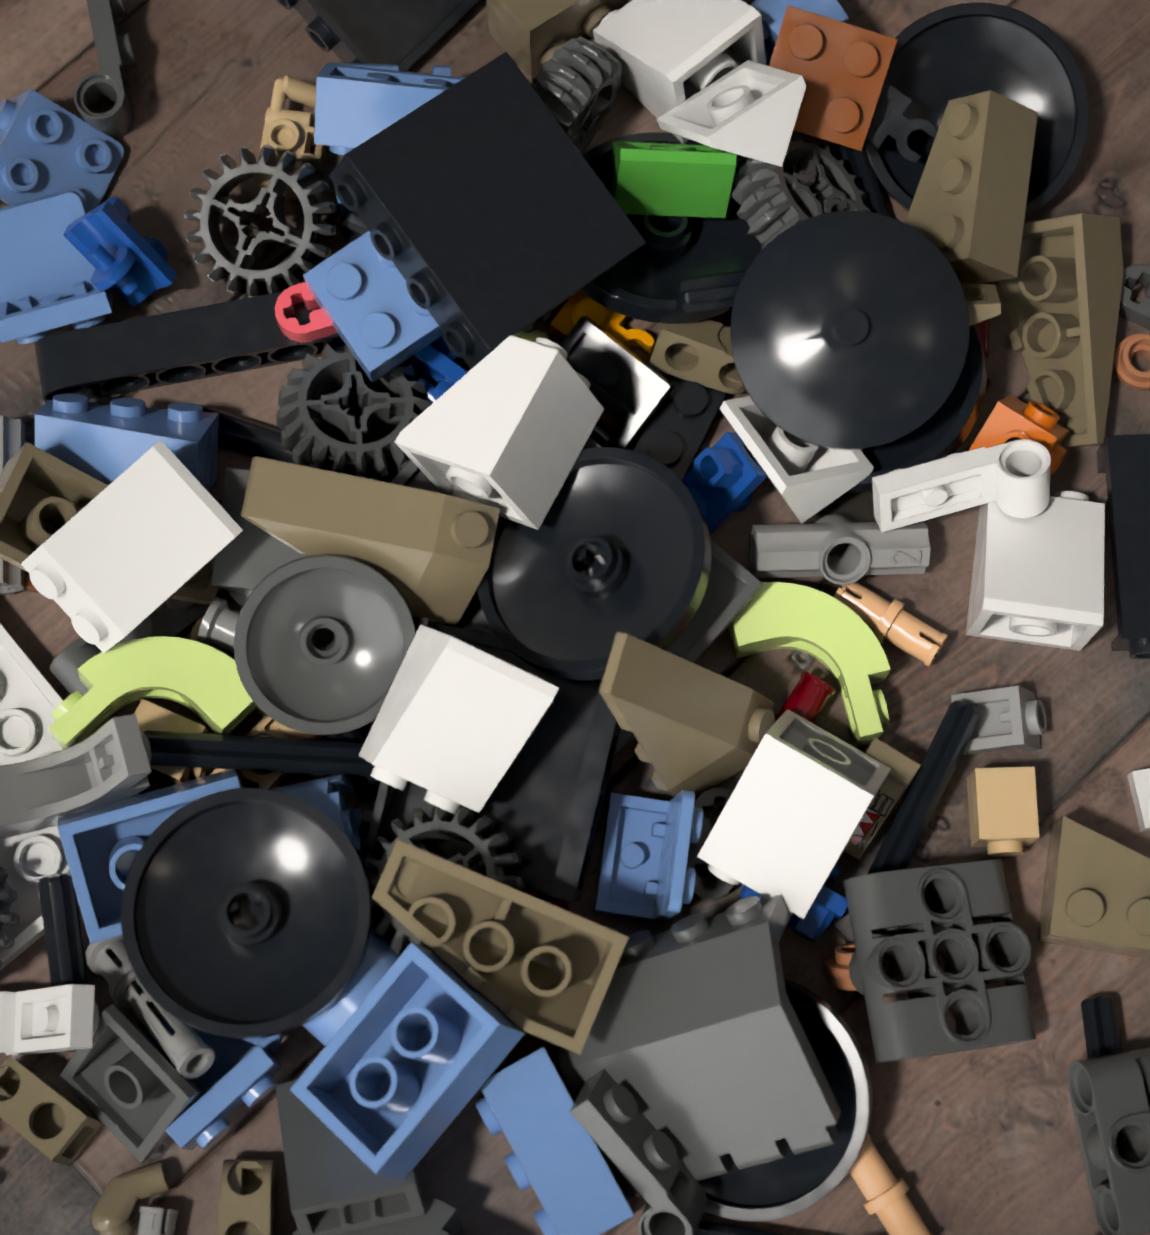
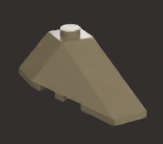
(516, 950)

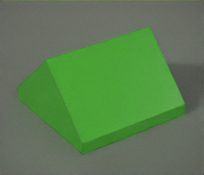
(671, 179)

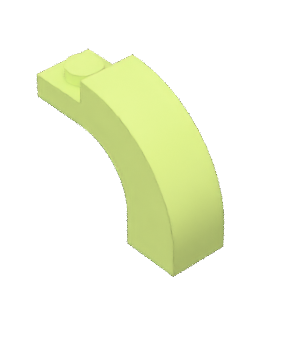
(831, 632)
(154, 668)

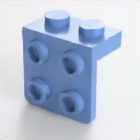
(52, 152)
(42, 273)
(646, 856)
(236, 1076)

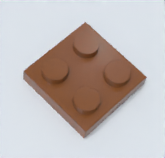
(841, 73)

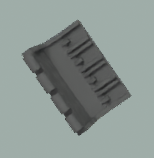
(711, 1043)

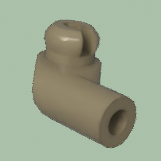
(121, 1195)

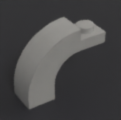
(85, 776)

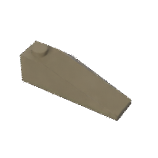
(1067, 317)
(43, 495)
(417, 538)
(685, 717)

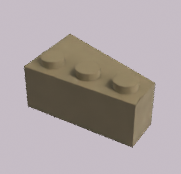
(537, 28)
(977, 186)
(1095, 893)

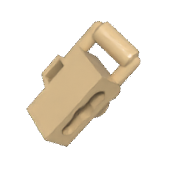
(291, 128)

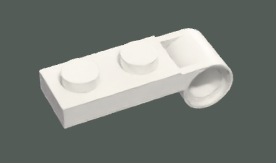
(1008, 473)
(48, 1019)

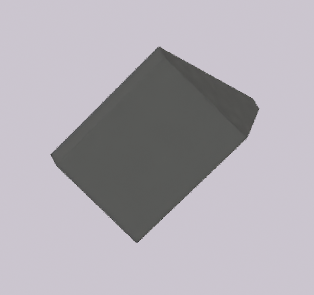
(130, 1082)

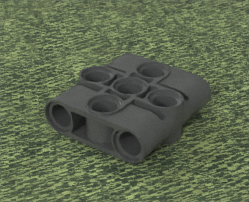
(959, 896)
(1107, 1098)

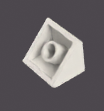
(742, 113)
(801, 472)

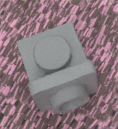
(1007, 719)

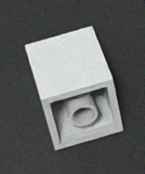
(680, 46)
(507, 430)
(131, 547)
(1039, 574)
(453, 721)
(792, 813)

